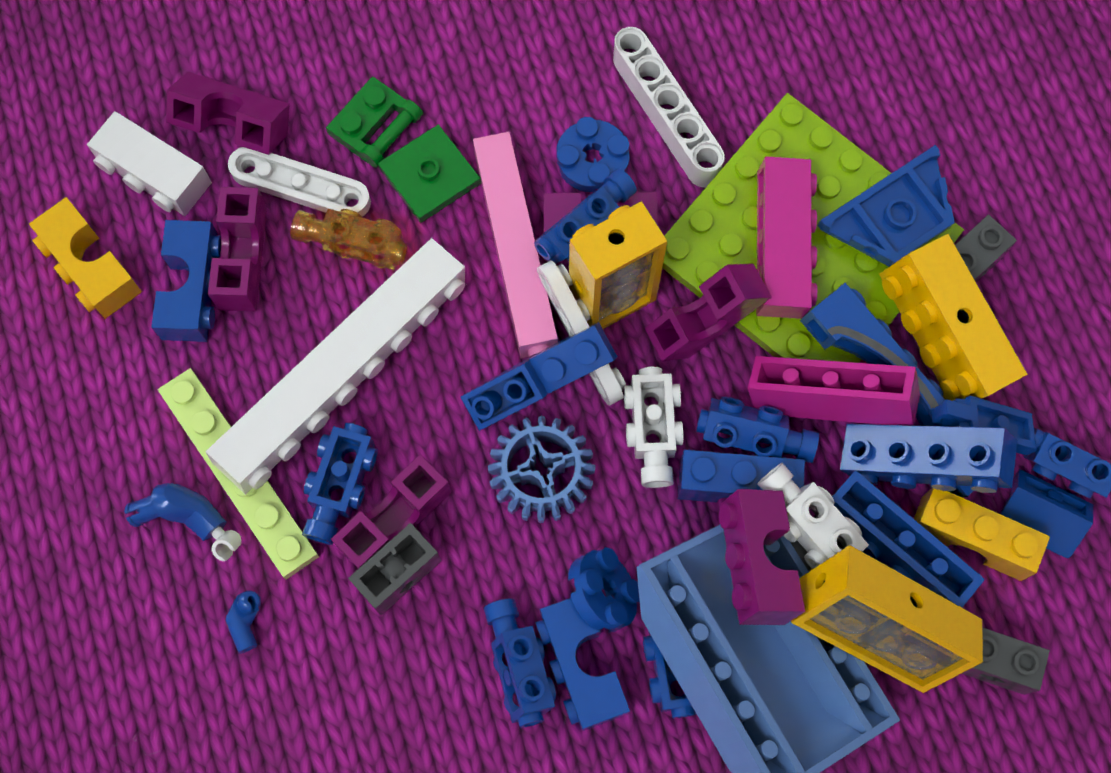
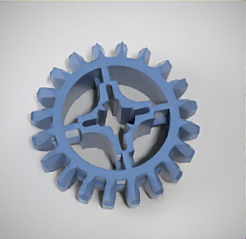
(558, 462)

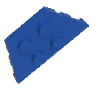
(896, 212)

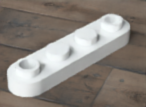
(298, 181)
(574, 318)

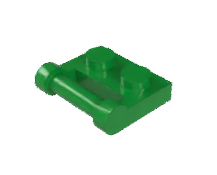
(366, 114)

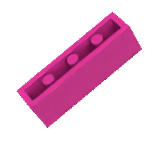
(784, 236)
(836, 390)

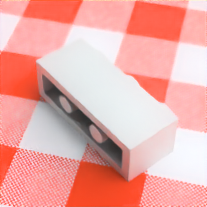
(148, 164)

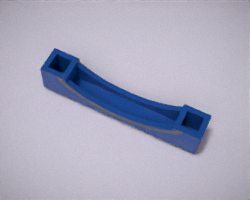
(848, 325)

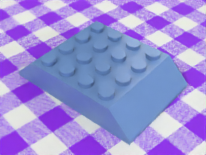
(761, 691)

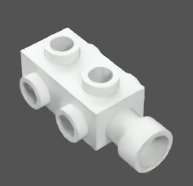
(653, 420)
(815, 534)

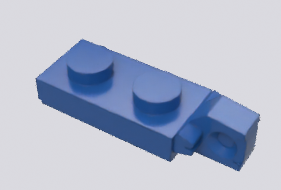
(987, 414)

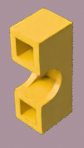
(67, 236)
(1002, 541)

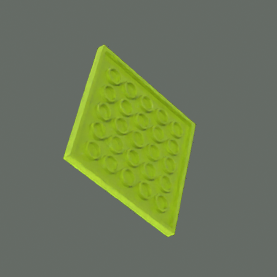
(723, 225)

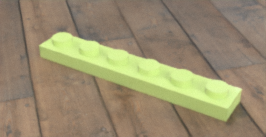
(259, 507)

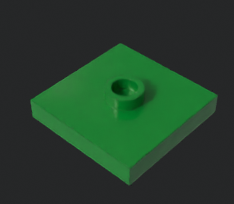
(429, 173)

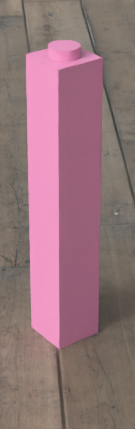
(514, 244)

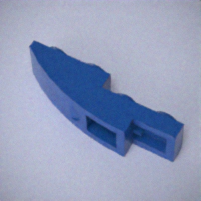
(539, 376)

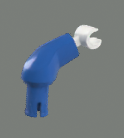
(187, 507)

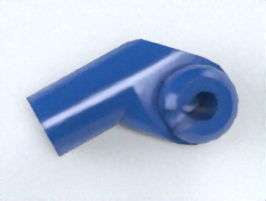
(241, 618)

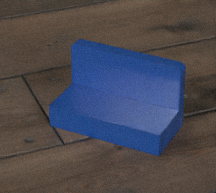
(1049, 512)

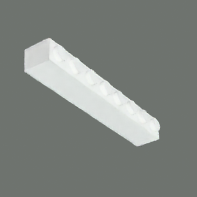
(336, 367)

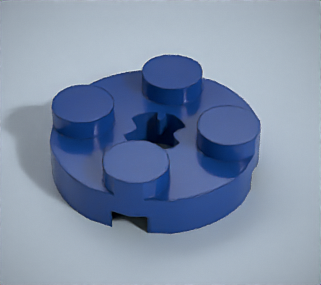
(590, 135)
(603, 571)

